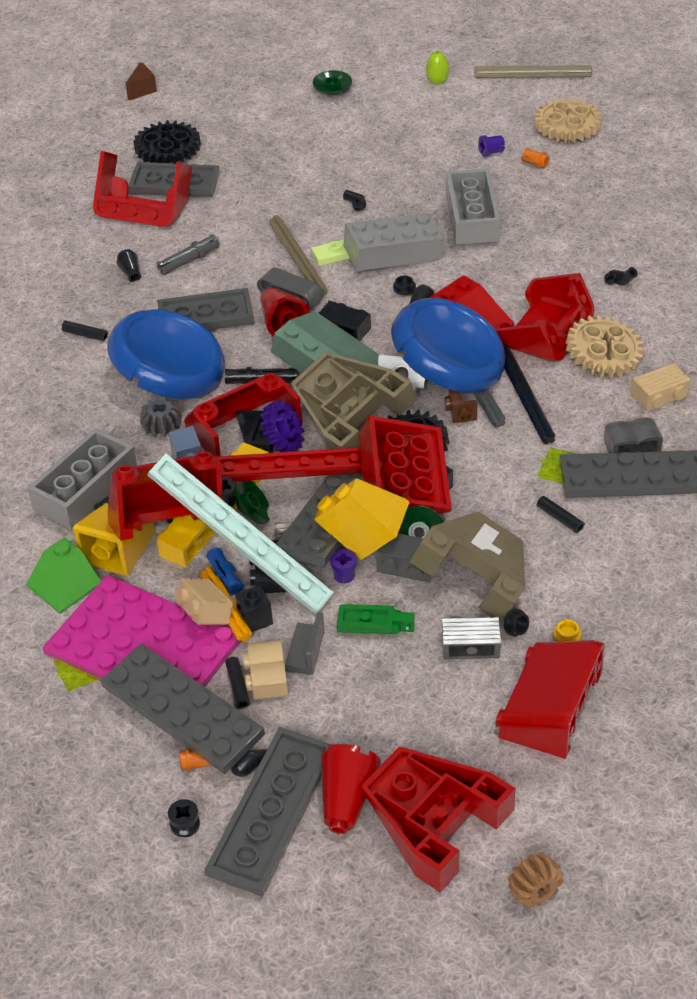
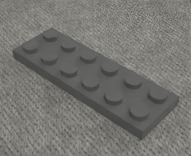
(629, 473)
(307, 539)
(183, 708)
(268, 812)

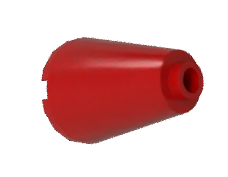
(280, 308)
(342, 775)

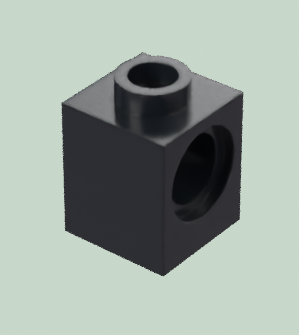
(254, 608)

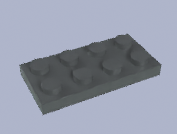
(159, 178)
(214, 308)

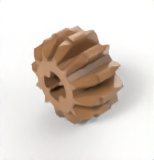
(535, 879)

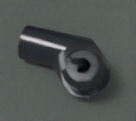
(358, 200)
(620, 277)
(248, 762)

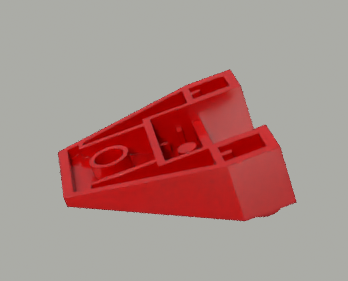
(426, 802)

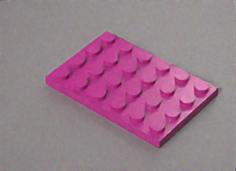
(123, 616)

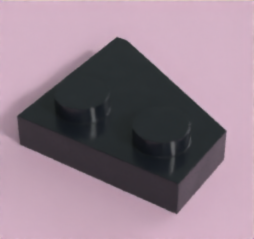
(252, 430)

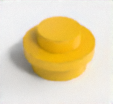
(567, 631)

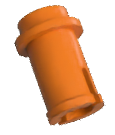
(533, 157)
(191, 760)

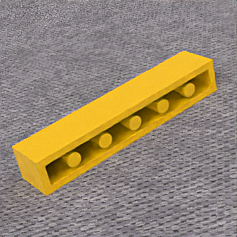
(186, 536)

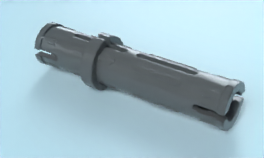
(196, 250)

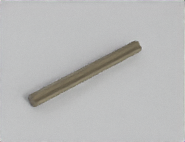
(532, 71)
(296, 252)

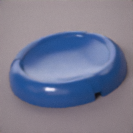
(449, 345)
(167, 354)

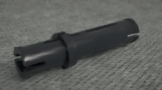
(243, 376)

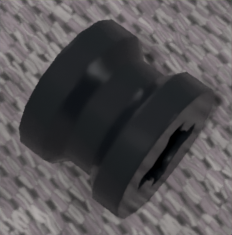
(180, 825)

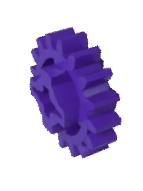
(282, 427)

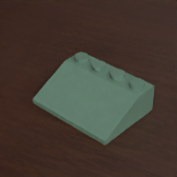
(310, 335)

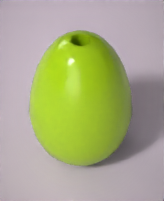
(437, 68)

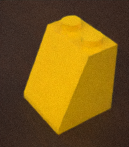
(362, 516)
(103, 546)

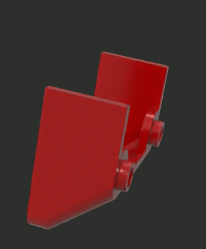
(113, 202)
(245, 397)

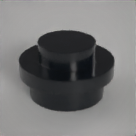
(404, 285)
(516, 622)

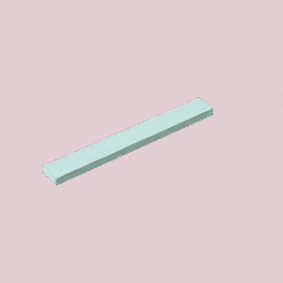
(240, 533)

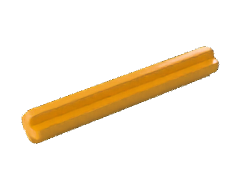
(236, 622)

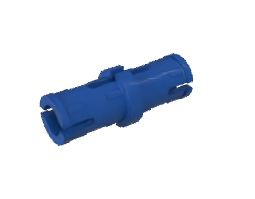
(225, 571)

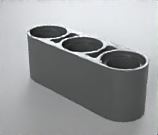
(292, 284)

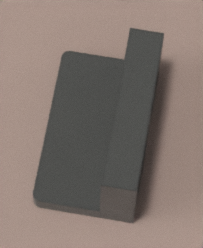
(305, 646)

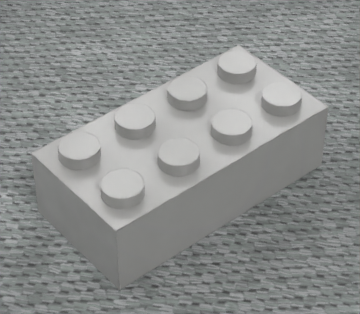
(472, 206)
(393, 241)
(80, 478)

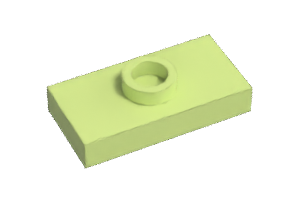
(329, 253)

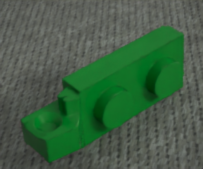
(374, 619)

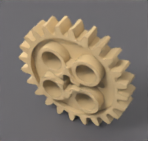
(568, 120)
(588, 347)

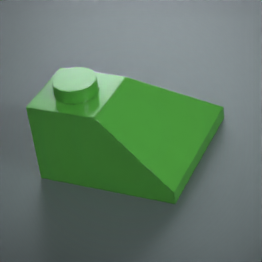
(63, 576)

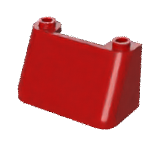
(553, 309)
(140, 500)
(551, 694)

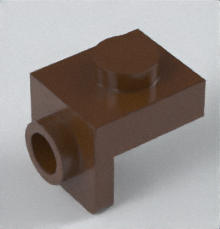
(460, 410)

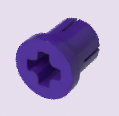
(490, 144)
(341, 569)

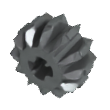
(160, 416)

